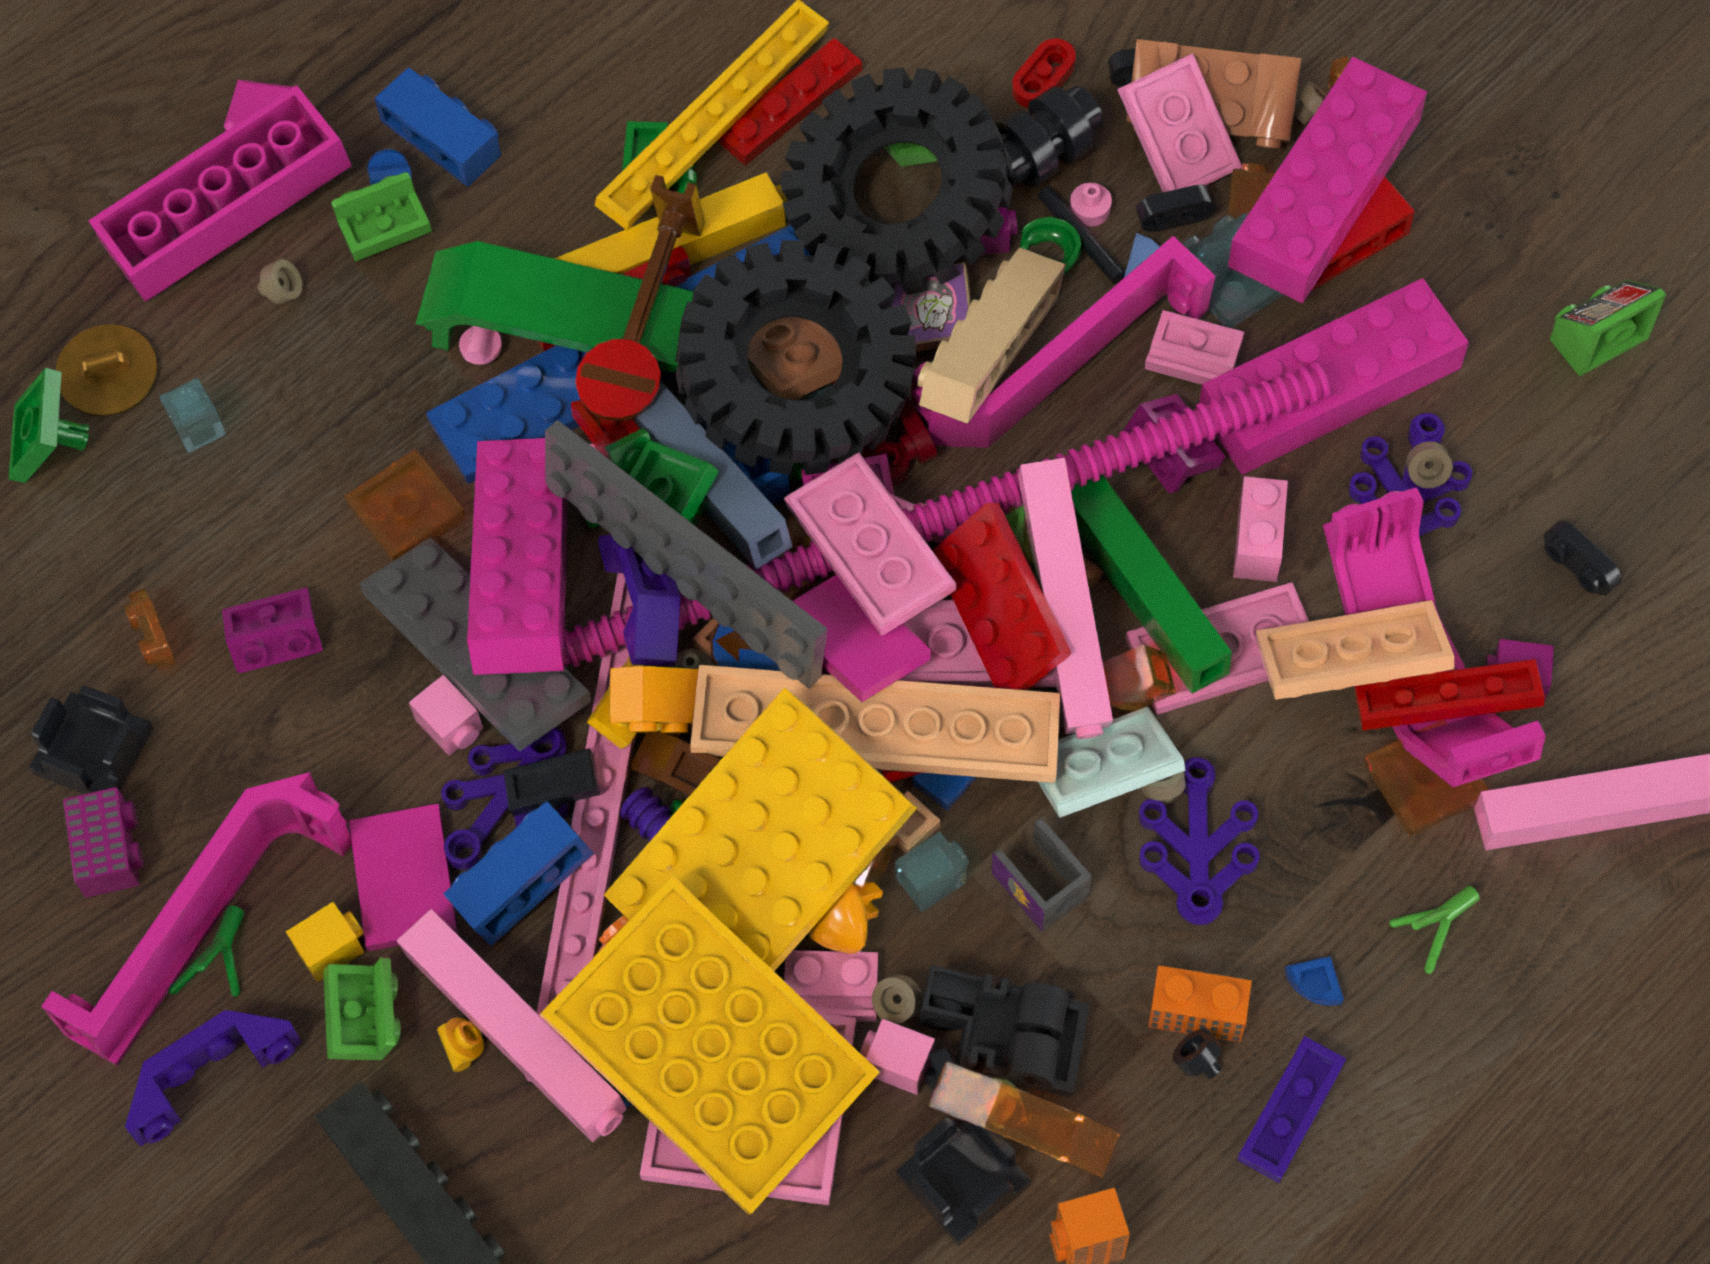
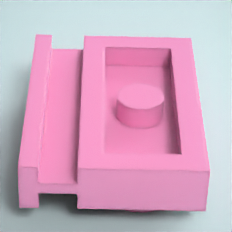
(1192, 348)
(835, 981)

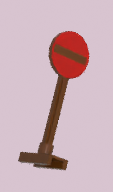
(621, 375)

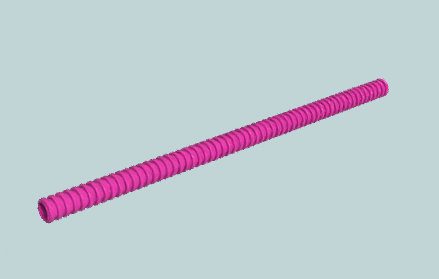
(955, 510)

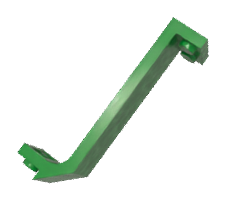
(543, 301)

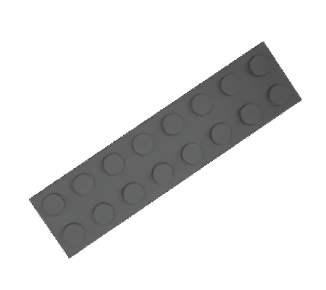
(686, 554)

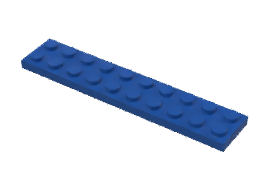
(532, 394)

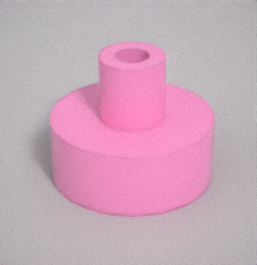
(1091, 204)

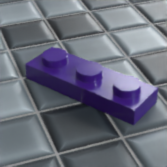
(1291, 1109)

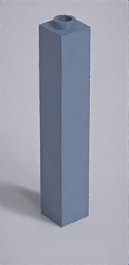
(732, 498)

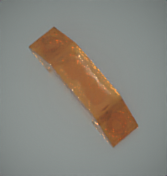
(1024, 1118)

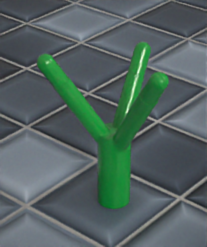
(222, 944)

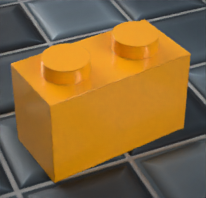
(653, 697)

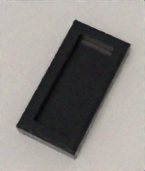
(551, 780)

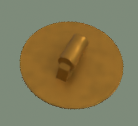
(106, 369)

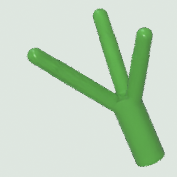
(1443, 914)

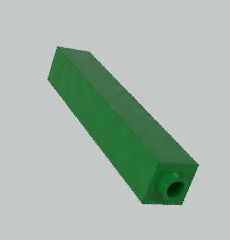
(1149, 586)

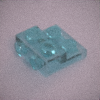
(1233, 293)

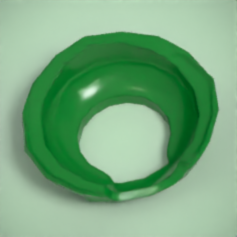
(1055, 231)

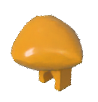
(846, 922)

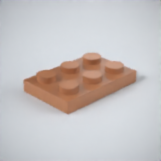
(794, 357)

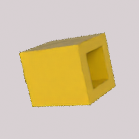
(326, 939)

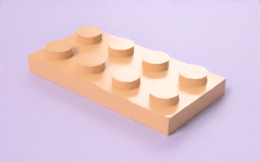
(1354, 650)

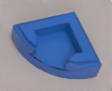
(1315, 981)

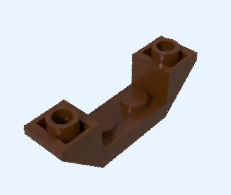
(672, 763)

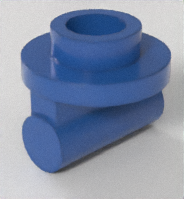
(385, 164)

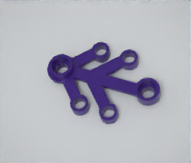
(1392, 482)
(492, 786)
(1198, 847)

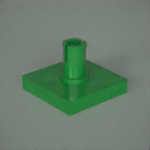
(38, 427)
(675, 478)

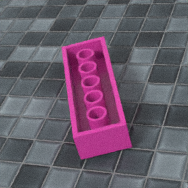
(1327, 179)
(220, 193)
(1369, 361)
(516, 562)

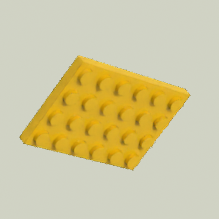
(772, 831)
(710, 1044)

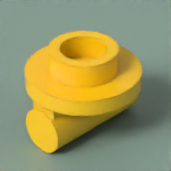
(461, 1042)

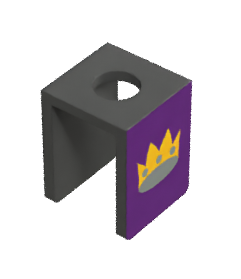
(1062, 859)

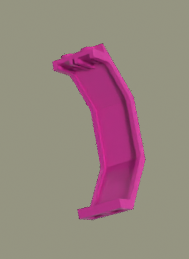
(1382, 567)

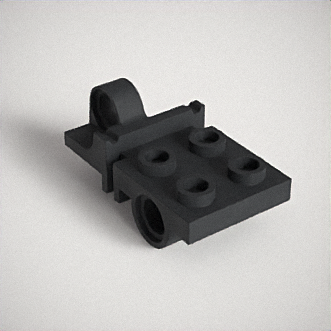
(1013, 1031)

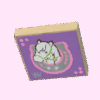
(936, 309)

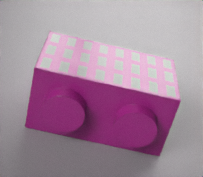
(102, 842)

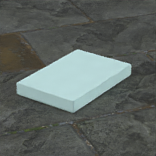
(1123, 759)

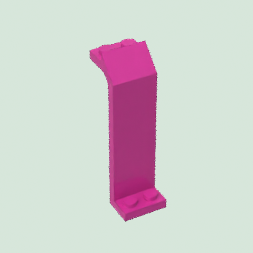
(1166, 271)
(194, 909)

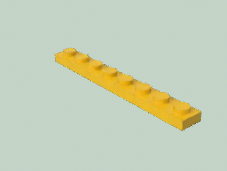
(712, 113)

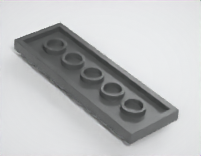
(429, 604)

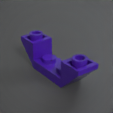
(654, 620)
(151, 1112)

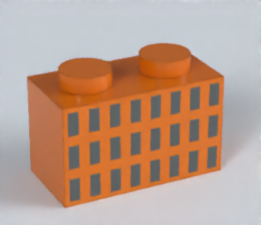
(1200, 1000)
(1090, 1230)

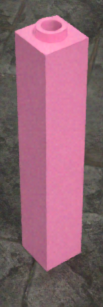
(1064, 584)
(1594, 802)
(513, 1026)

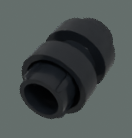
(1055, 129)

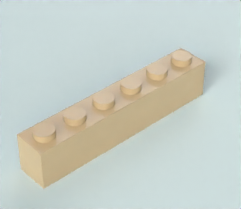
(990, 335)

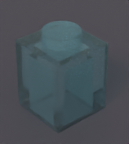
(192, 415)
(932, 871)

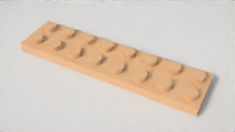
(900, 727)

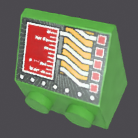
(1606, 324)

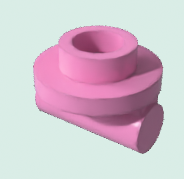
(480, 345)

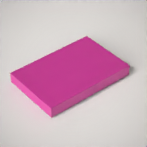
(854, 647)
(400, 872)

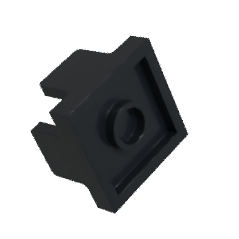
(88, 741)
(963, 1176)

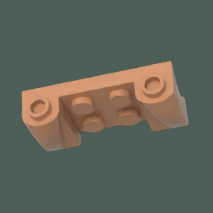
(1249, 90)

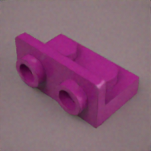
(1175, 468)
(271, 630)

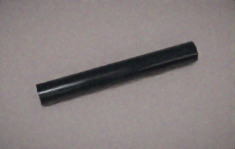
(1088, 241)

